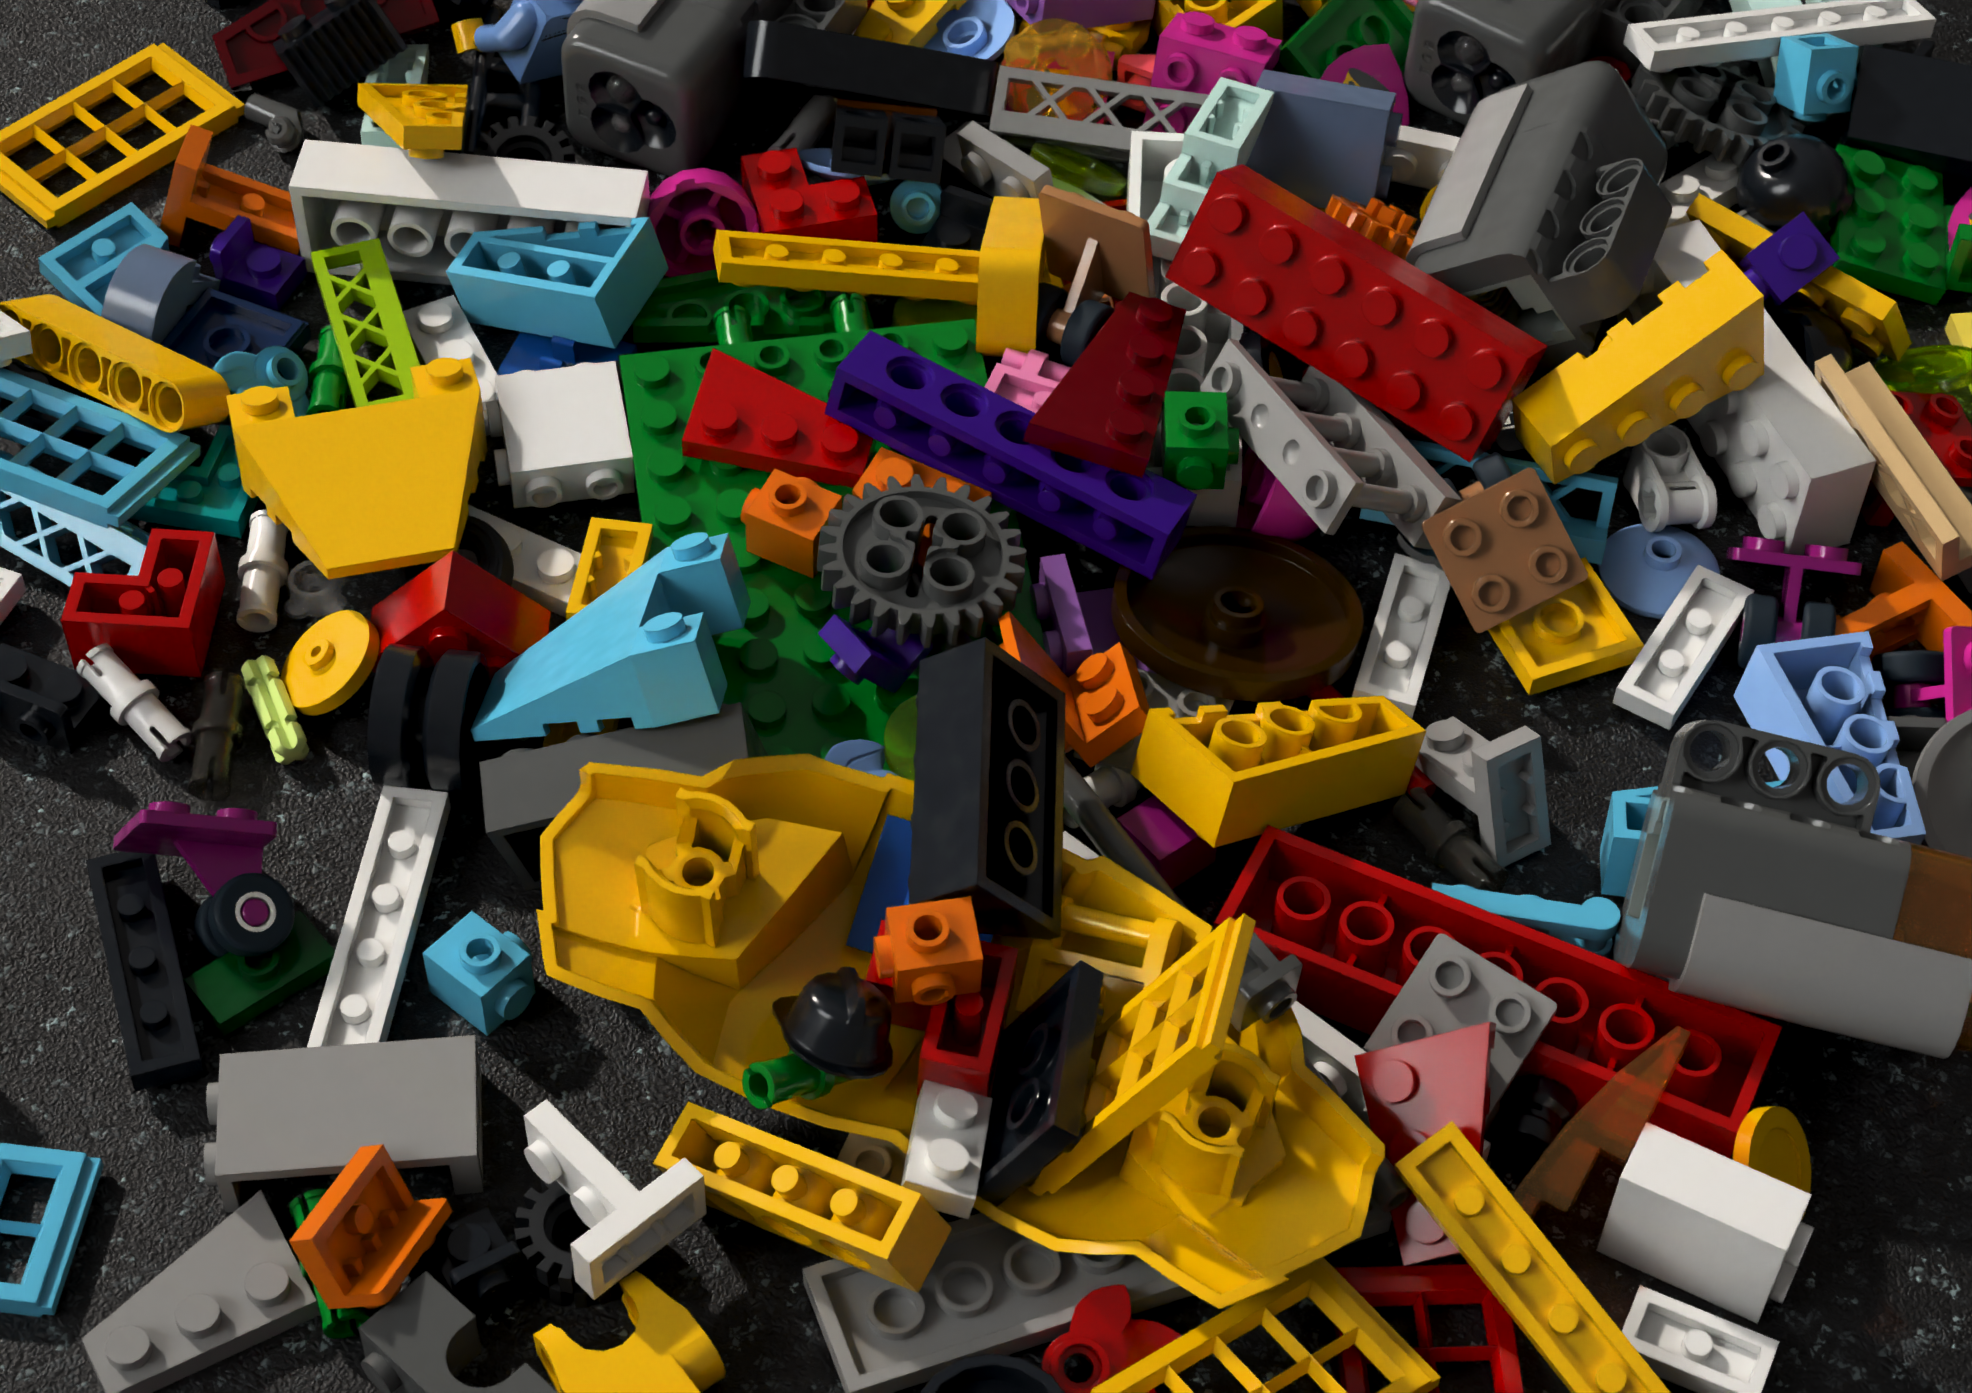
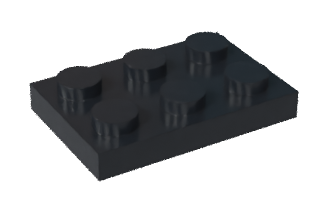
(1041, 1084)

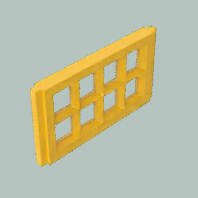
(187, 81)
(1139, 1035)
(1335, 1299)

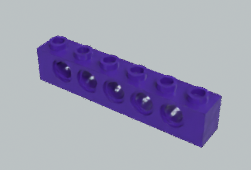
(980, 440)

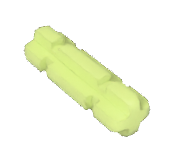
(275, 710)

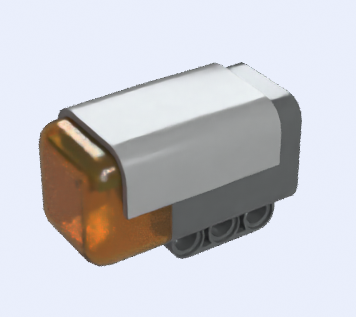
(1794, 903)

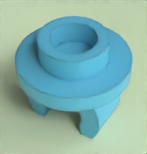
(915, 205)

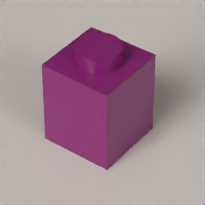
(1167, 841)

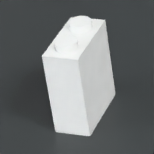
(1706, 1224)

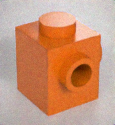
(787, 519)
(930, 951)

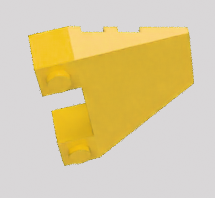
(371, 480)

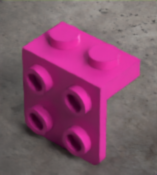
(1199, 51)

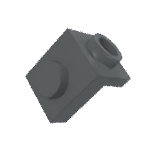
(1265, 986)

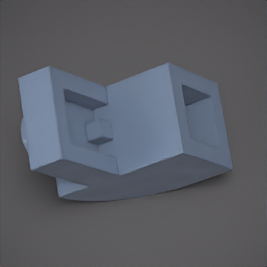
(153, 291)

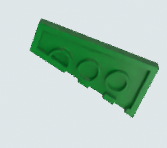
(685, 308)

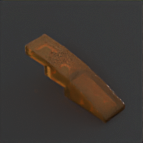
(1603, 1127)

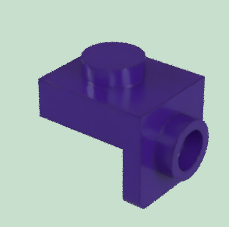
(1788, 260)
(872, 658)

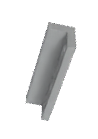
(1084, 136)

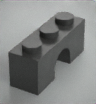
(426, 1341)

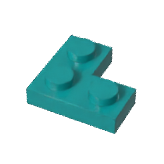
(206, 495)

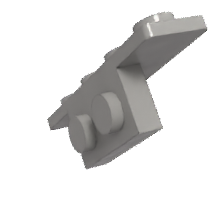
(997, 165)

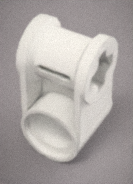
(1669, 482)

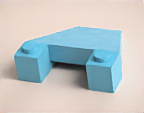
(629, 652)

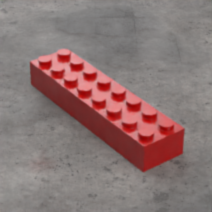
(1369, 929)

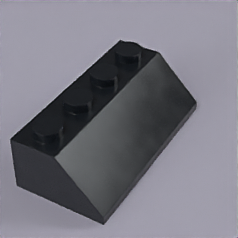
(989, 790)

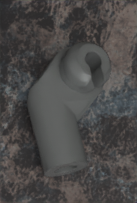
(283, 122)

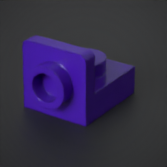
(254, 269)

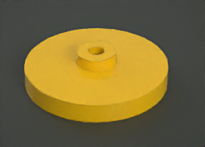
(330, 662)
(1774, 1145)

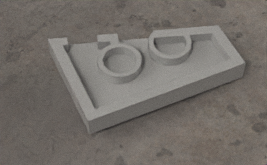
(204, 1306)

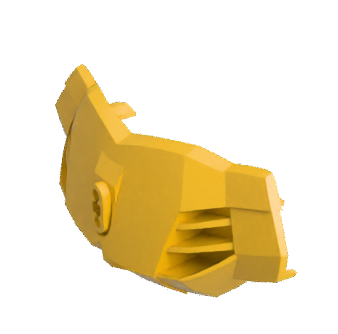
(745, 888)

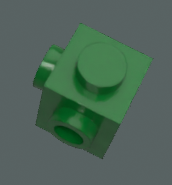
(1197, 453)

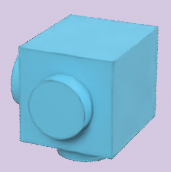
(1815, 75)
(480, 972)

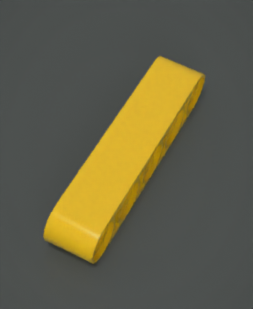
(119, 365)

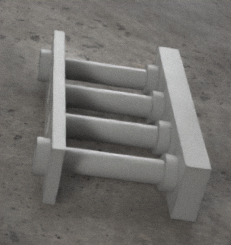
(1329, 446)

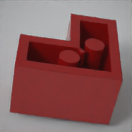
(793, 207)
(460, 609)
(152, 619)
(964, 1031)

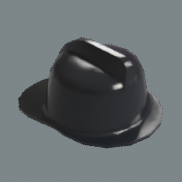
(838, 1025)

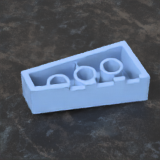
(1832, 698)

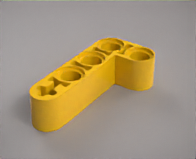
(1009, 276)

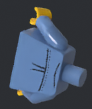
(525, 37)

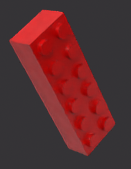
(1355, 311)

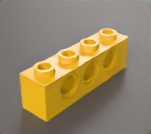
(808, 1197)

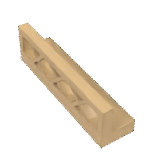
(1905, 467)

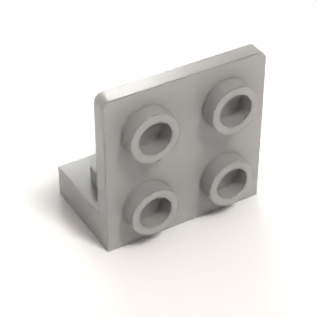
(1460, 990)

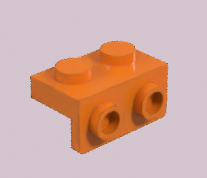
(366, 1233)

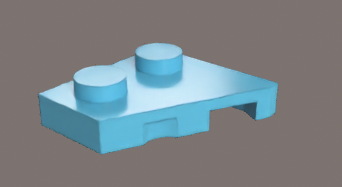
(87, 261)

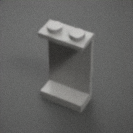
(319, 1105)

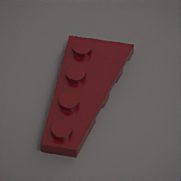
(248, 45)
(1115, 389)

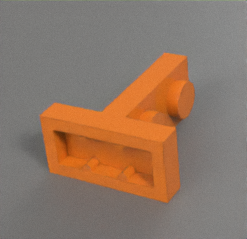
(219, 196)
(1906, 605)

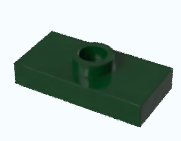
(243, 987)

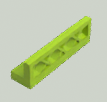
(383, 325)

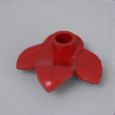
(1105, 1337)

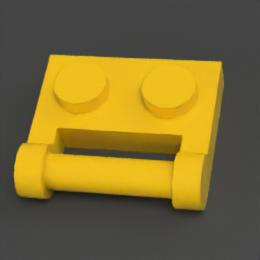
(1120, 981)

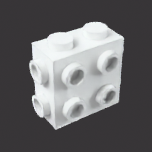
(561, 435)

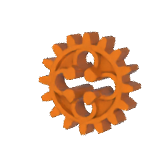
(1377, 222)

